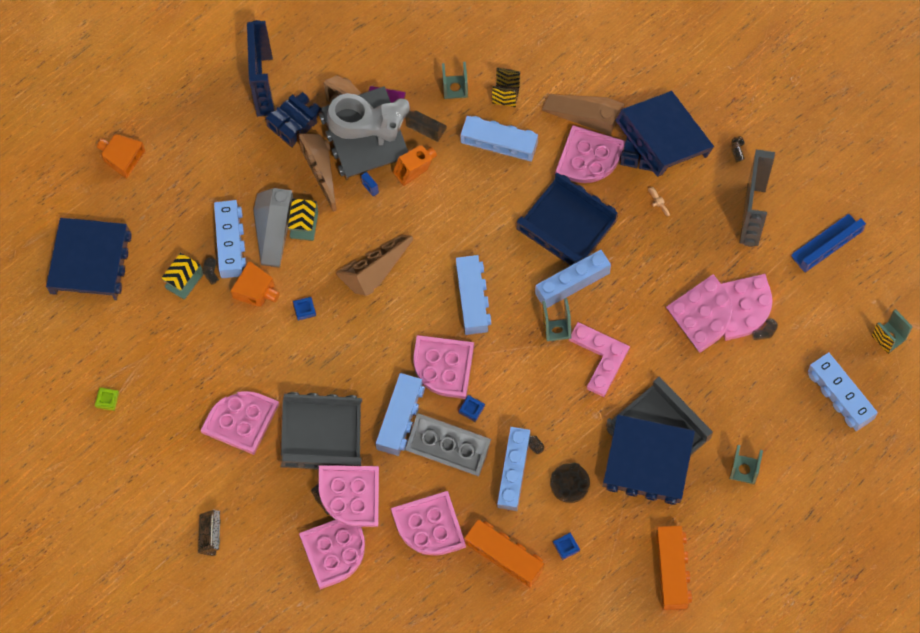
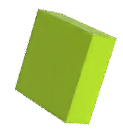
(107, 399)

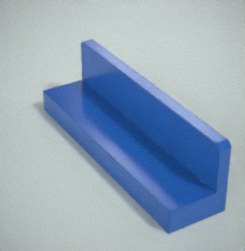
(828, 242)

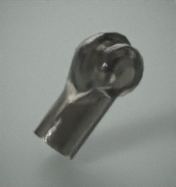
(208, 270)

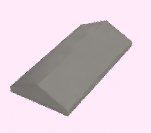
(448, 444)

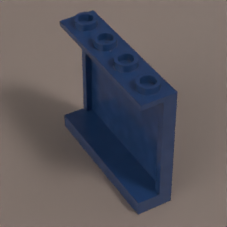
(258, 51)
(663, 132)
(568, 220)
(89, 257)
(648, 459)

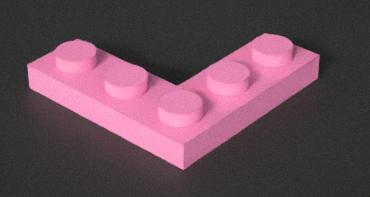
(603, 345)

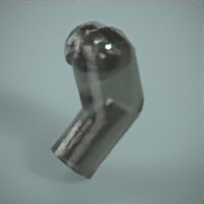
(736, 149)
(768, 330)
(536, 445)

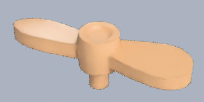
(659, 201)

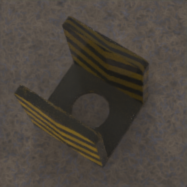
(506, 87)

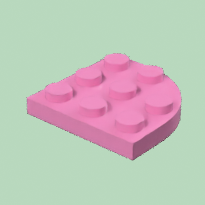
(589, 155)
(750, 305)
(703, 313)
(444, 365)
(241, 420)
(350, 494)
(429, 525)
(333, 551)

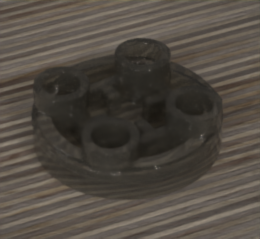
(570, 483)

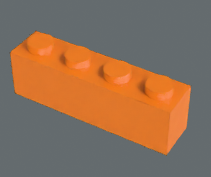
(504, 553)
(672, 568)

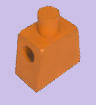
(121, 153)
(413, 164)
(254, 286)

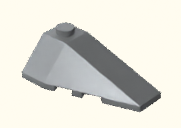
(271, 221)

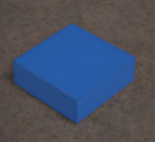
(369, 184)
(304, 308)
(471, 408)
(566, 546)

